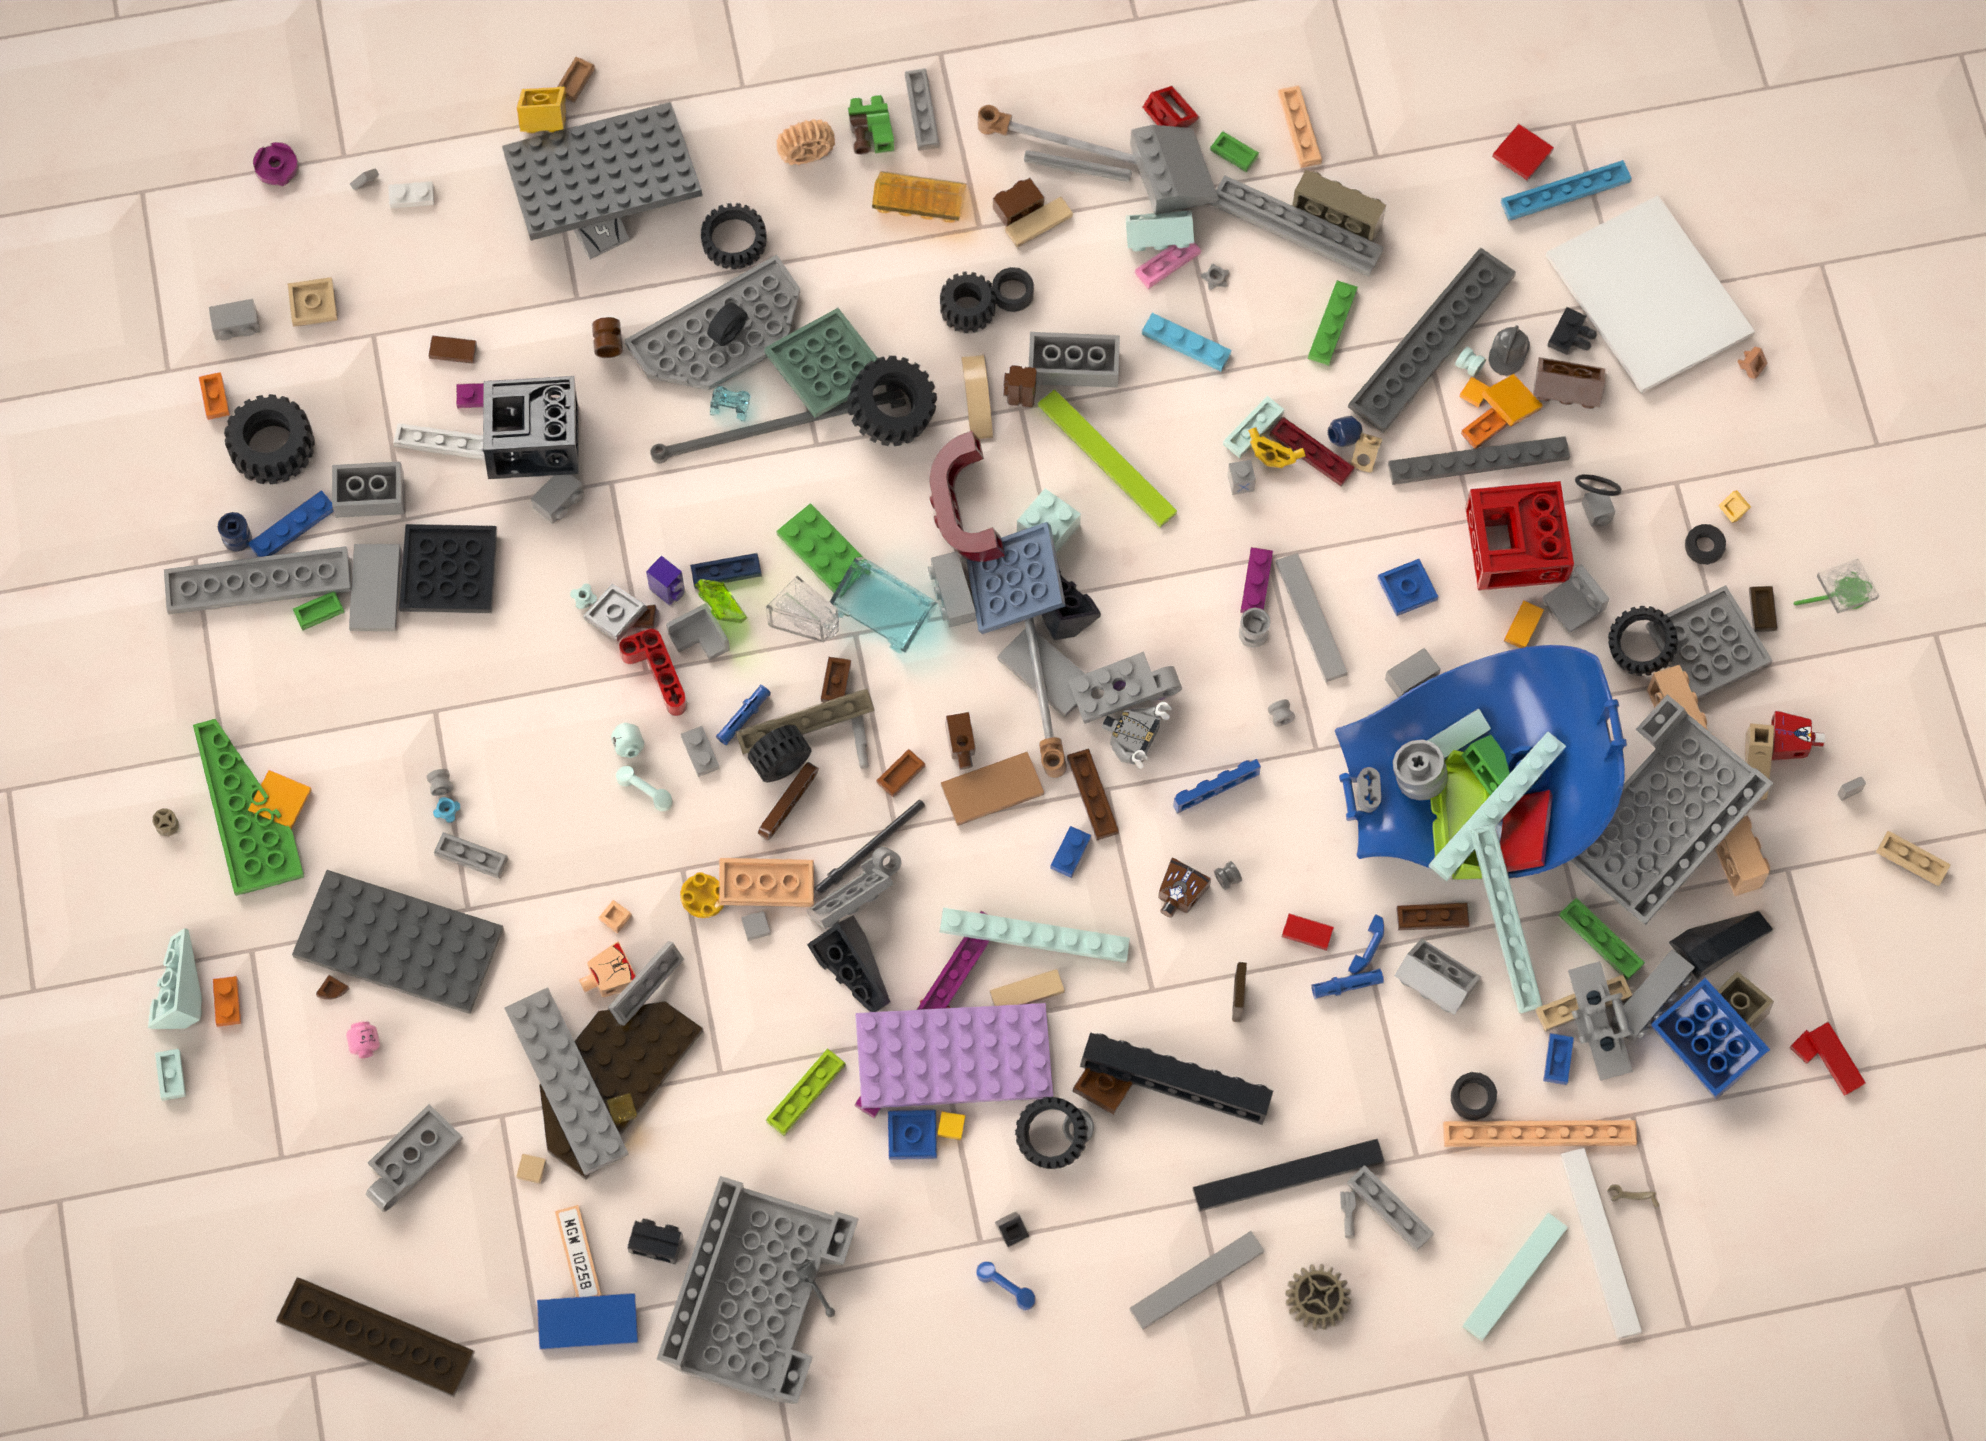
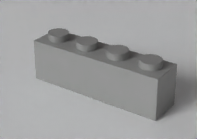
(1655, 993)

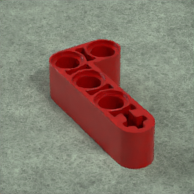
(660, 672)

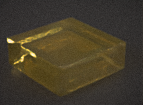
(622, 1108)

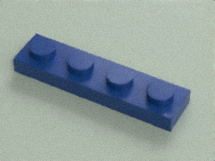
(292, 525)
(1224, 781)

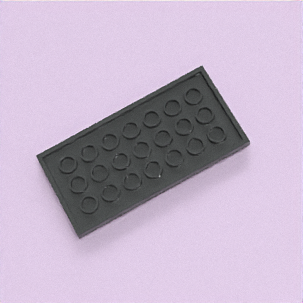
(398, 941)

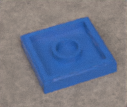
(1407, 587)
(912, 1134)

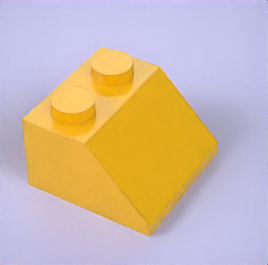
(542, 109)

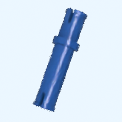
(749, 707)
(1352, 982)

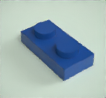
(1070, 851)
(1558, 1059)

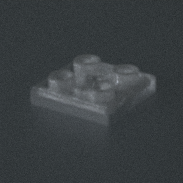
(1848, 585)

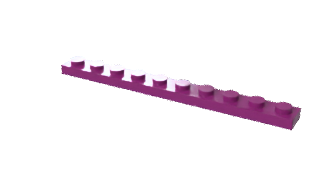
(947, 984)

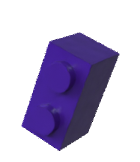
(665, 580)

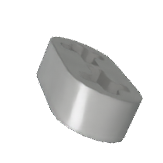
(1363, 789)

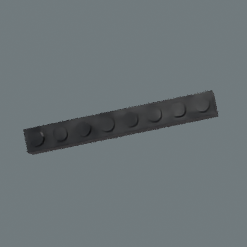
(1177, 1078)

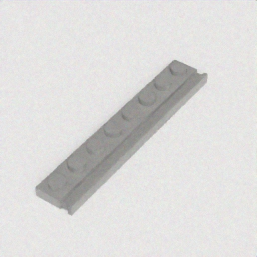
(1297, 226)

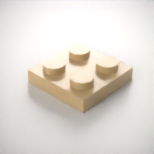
(312, 301)

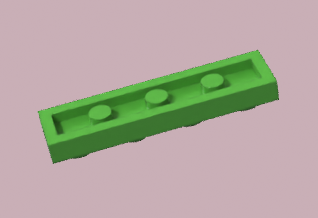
(1332, 322)
(1601, 939)

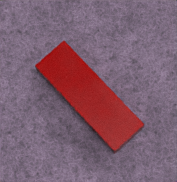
(1836, 1058)

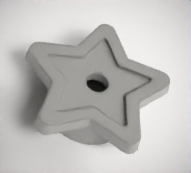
(1215, 271)

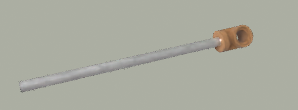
(1002, 123)
(1051, 747)

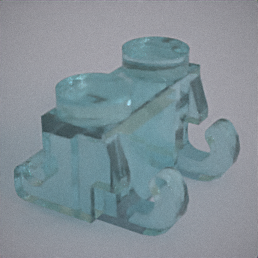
(730, 399)

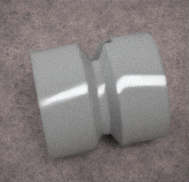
(1254, 627)

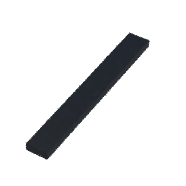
(1288, 1175)

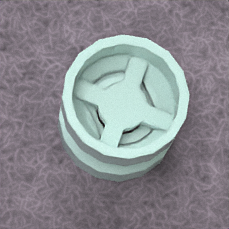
(1470, 361)

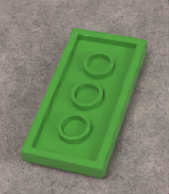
(819, 545)

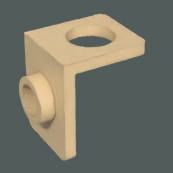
(1366, 445)

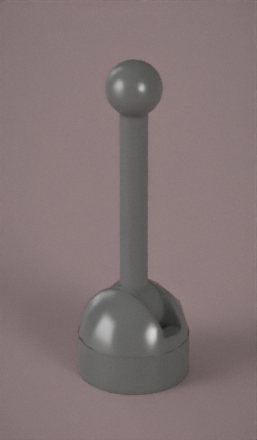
(808, 1273)

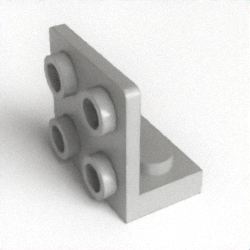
(1577, 600)

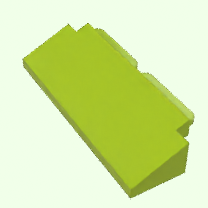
(1454, 807)

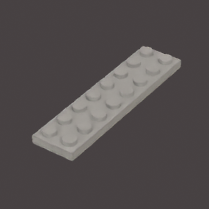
(257, 580)
(566, 1081)

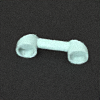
(661, 798)

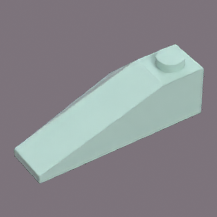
(179, 992)

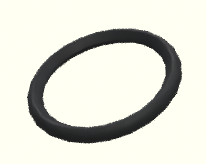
(1596, 490)

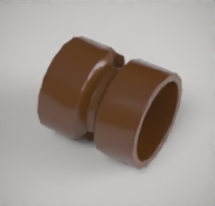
(607, 337)

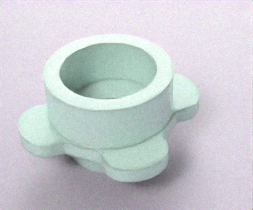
(583, 602)

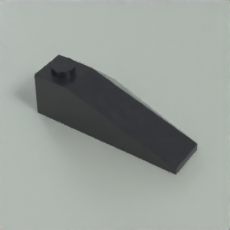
(1075, 616)
(1717, 942)
(849, 957)

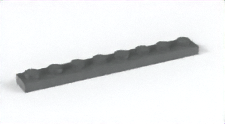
(1478, 460)

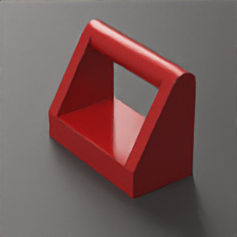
(1164, 114)

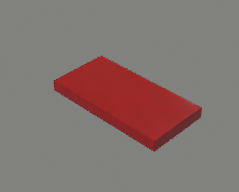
(1526, 831)

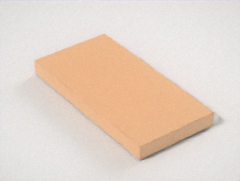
(766, 882)

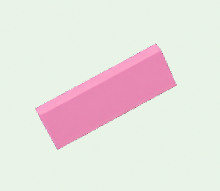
(1166, 263)

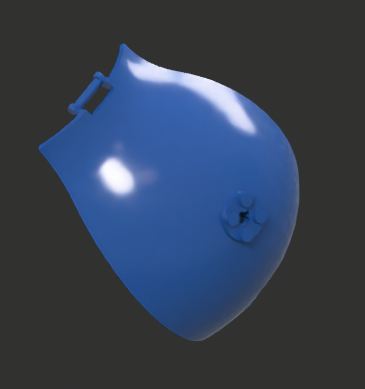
(1522, 699)

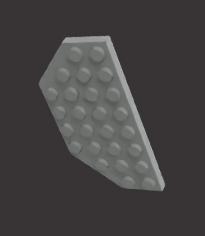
(684, 354)

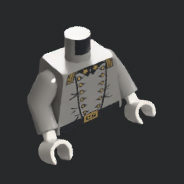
(1135, 732)

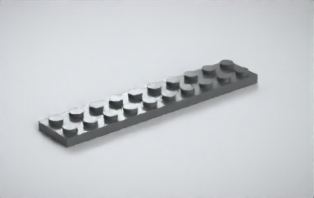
(1431, 339)

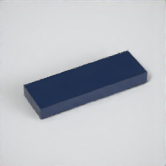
(727, 569)

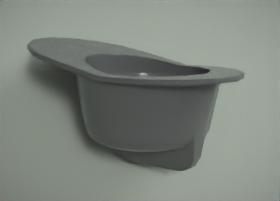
(1508, 351)

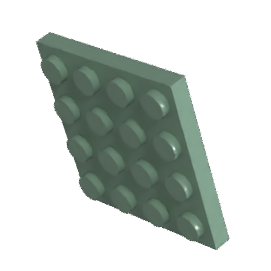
(821, 360)

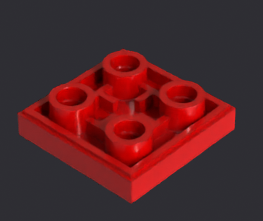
(1523, 152)

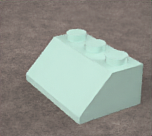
(1159, 230)

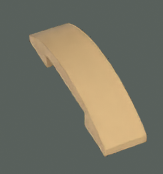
(977, 396)

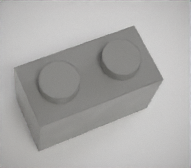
(234, 319)
(557, 496)
(1412, 672)

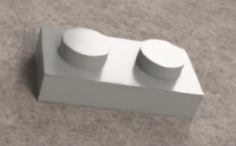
(700, 751)

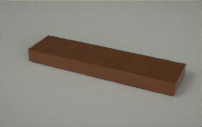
(1092, 794)

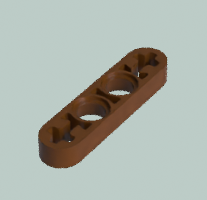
(788, 801)

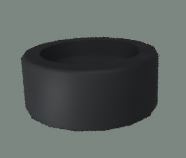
(1018, 274)
(727, 324)
(1481, 1079)

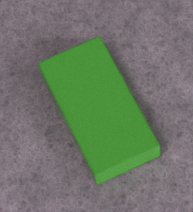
(1234, 151)
(318, 610)

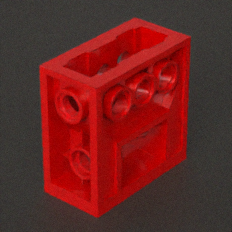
(1523, 511)

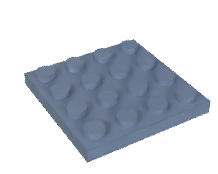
(1019, 583)

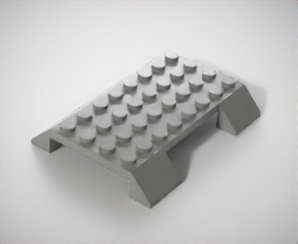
(1670, 812)
(743, 1293)

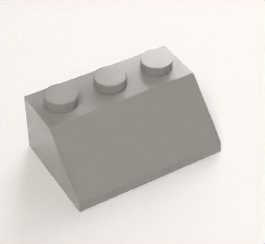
(1437, 976)

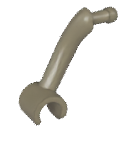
(1633, 1195)

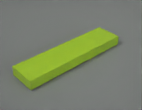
(805, 1092)

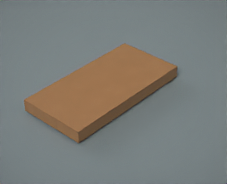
(992, 788)

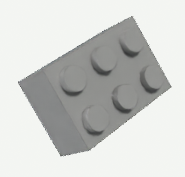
(368, 489)

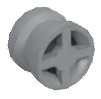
(1281, 713)
(439, 782)

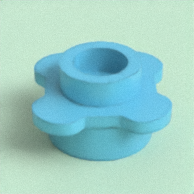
(442, 805)

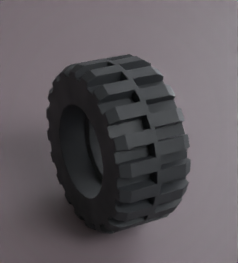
(903, 376)
(262, 414)

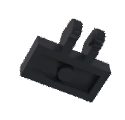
(1567, 330)

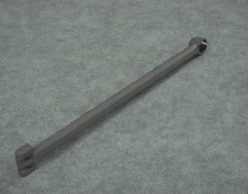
(782, 423)

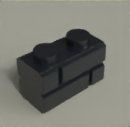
(655, 1241)

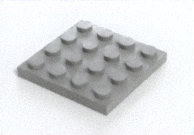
(1713, 642)

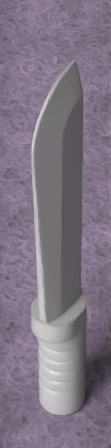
(860, 740)

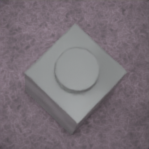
(1241, 477)
(1598, 508)

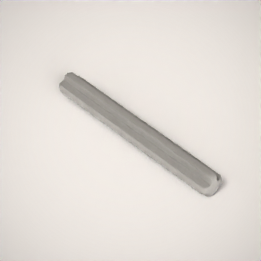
(1077, 165)

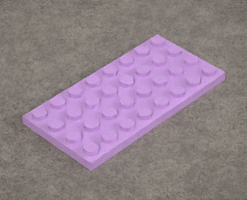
(953, 1055)

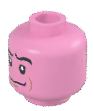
(363, 1039)

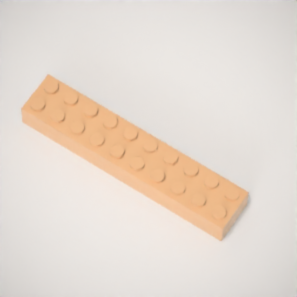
(1739, 850)

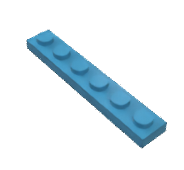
(1566, 190)

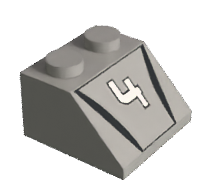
(602, 236)

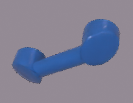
(1360, 963)
(1024, 1296)

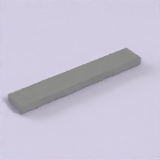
(1311, 617)
(1196, 1280)

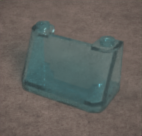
(883, 603)

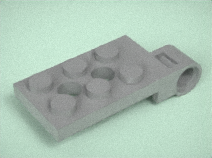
(1140, 686)
(858, 891)
(401, 1174)

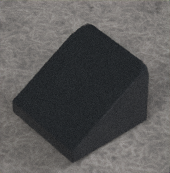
(1012, 1229)

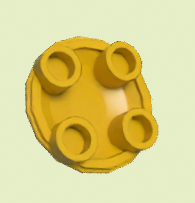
(701, 895)

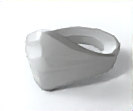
(1089, 1122)

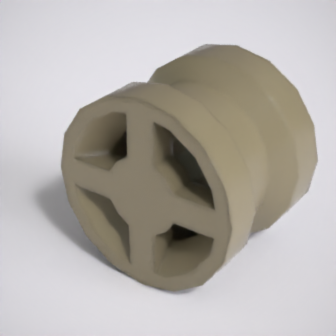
(162, 818)

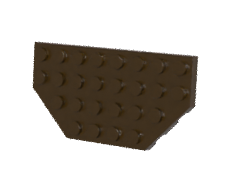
(625, 1061)

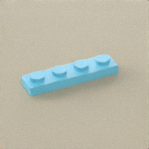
(1186, 342)

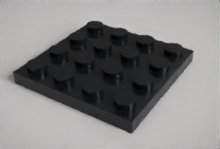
(448, 568)

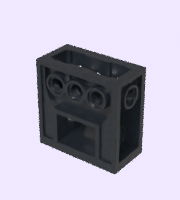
(541, 416)

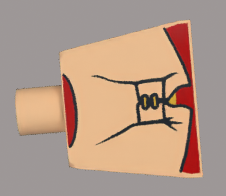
(608, 971)

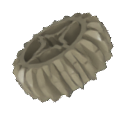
(1322, 1306)

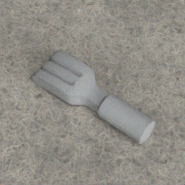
(1348, 1205)

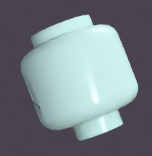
(627, 740)

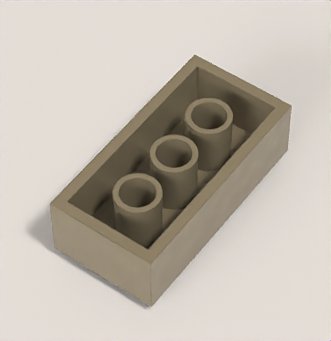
(1339, 205)

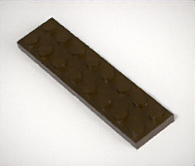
(375, 1336)

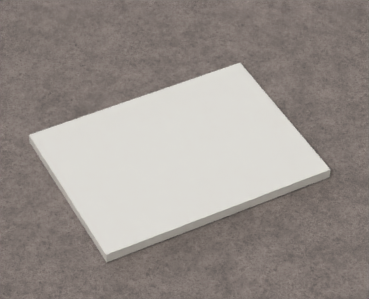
(1650, 294)

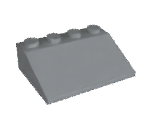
(1172, 167)

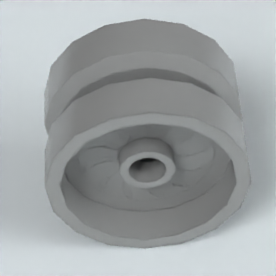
(1420, 769)

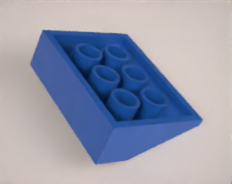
(1710, 1038)

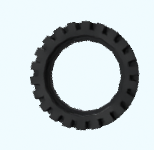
(731, 213)
(1627, 619)
(1028, 1116)

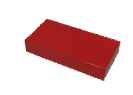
(1307, 931)

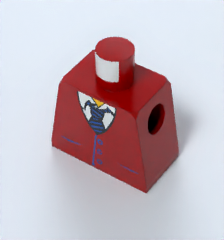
(1793, 736)

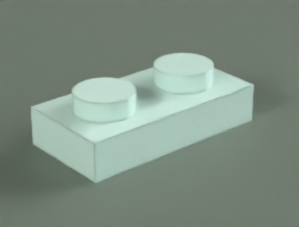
(170, 1074)

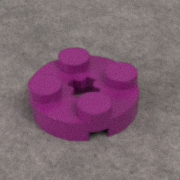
(275, 175)

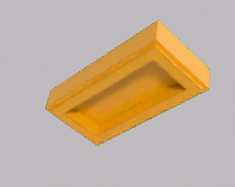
(1524, 624)

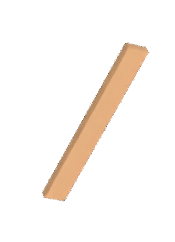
(1539, 1133)

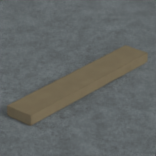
(811, 718)

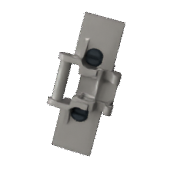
(1592, 1023)

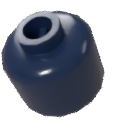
(1344, 431)

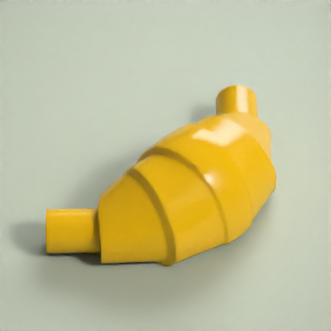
(1272, 453)

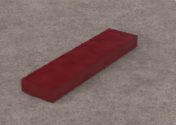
(1315, 453)

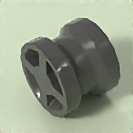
(1228, 875)

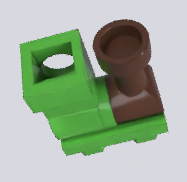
(868, 119)

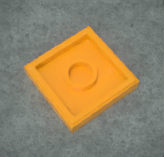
(1512, 400)
(284, 795)

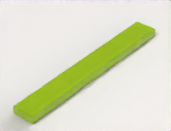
(1107, 458)

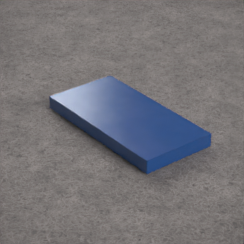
(587, 1321)

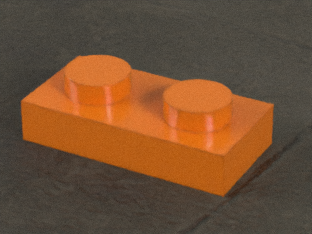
(214, 395)
(1483, 428)
(226, 1001)

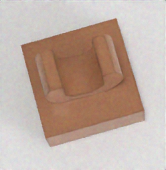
(1754, 362)

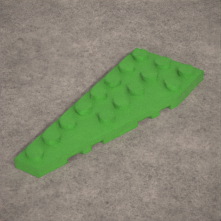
(255, 848)

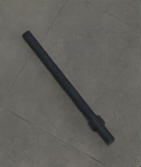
(836, 875)

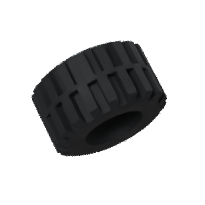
(967, 286)
(779, 753)

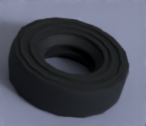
(1700, 556)

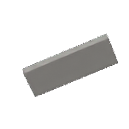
(471, 855)

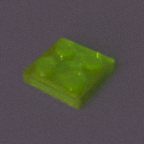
(721, 601)

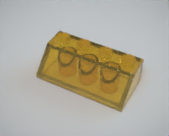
(918, 196)

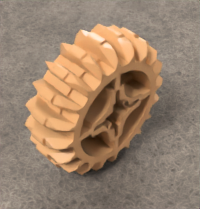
(805, 142)

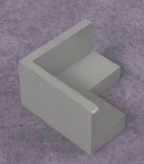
(699, 627)

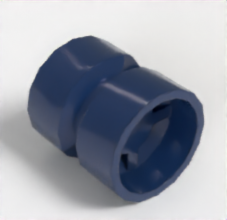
(234, 531)

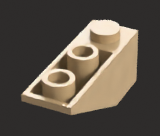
(1759, 749)

